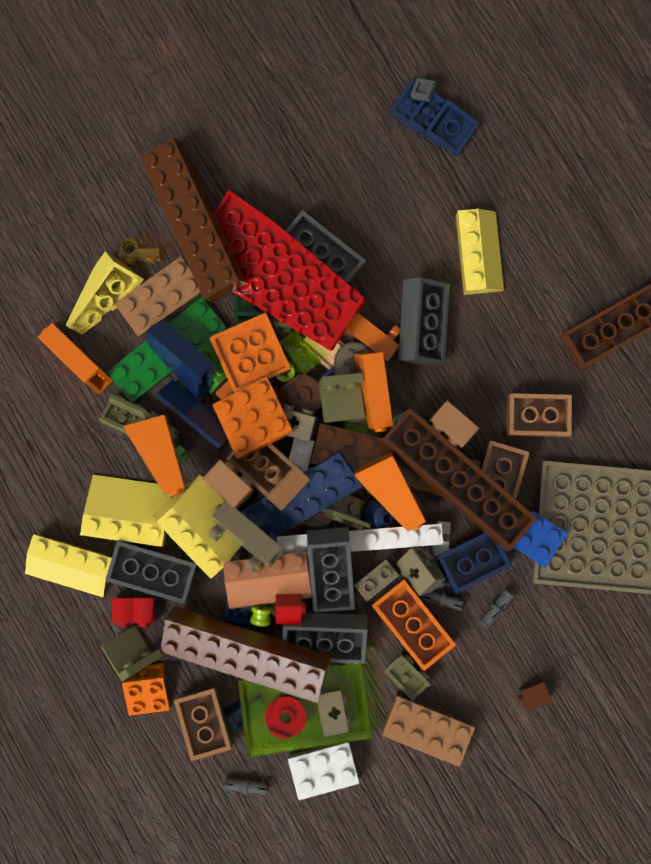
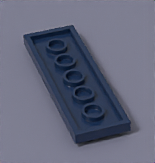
(328, 483)

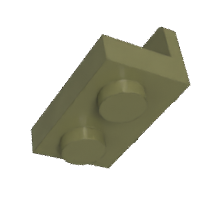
(121, 413)
(407, 676)

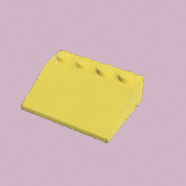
(124, 511)
(189, 519)

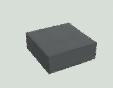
(423, 89)

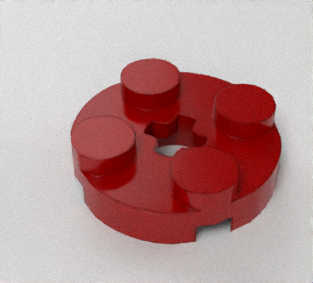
(274, 721)

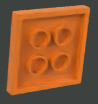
(249, 352)
(253, 418)

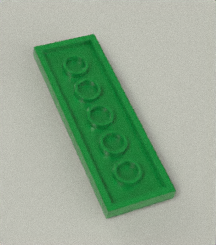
(143, 367)

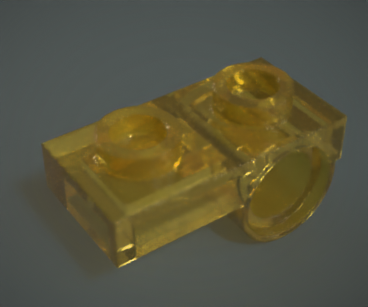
(149, 256)

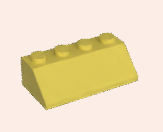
(479, 251)
(67, 565)

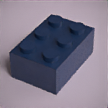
(472, 562)

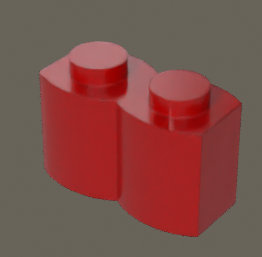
(133, 610)

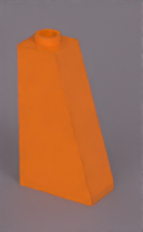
(75, 358)
(374, 389)
(157, 448)
(388, 485)

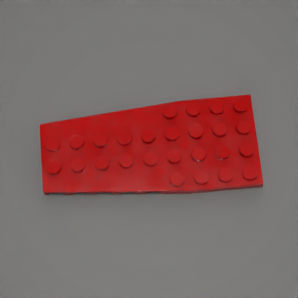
(287, 276)

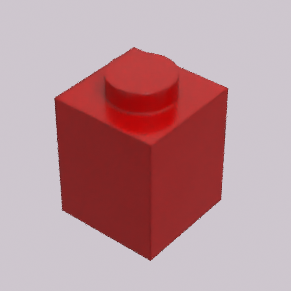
(289, 608)

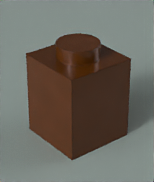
(534, 695)

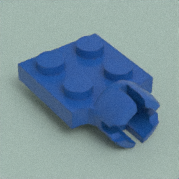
(541, 541)

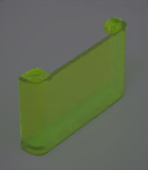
(261, 741)

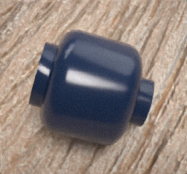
(377, 514)

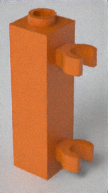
(373, 338)

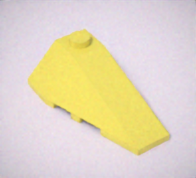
(105, 286)

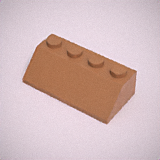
(286, 576)

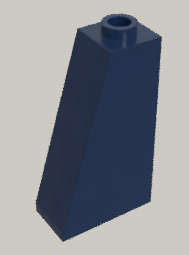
(181, 358)

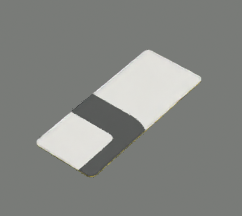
(438, 549)

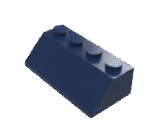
(193, 412)

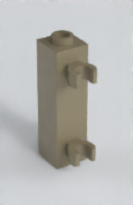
(247, 534)

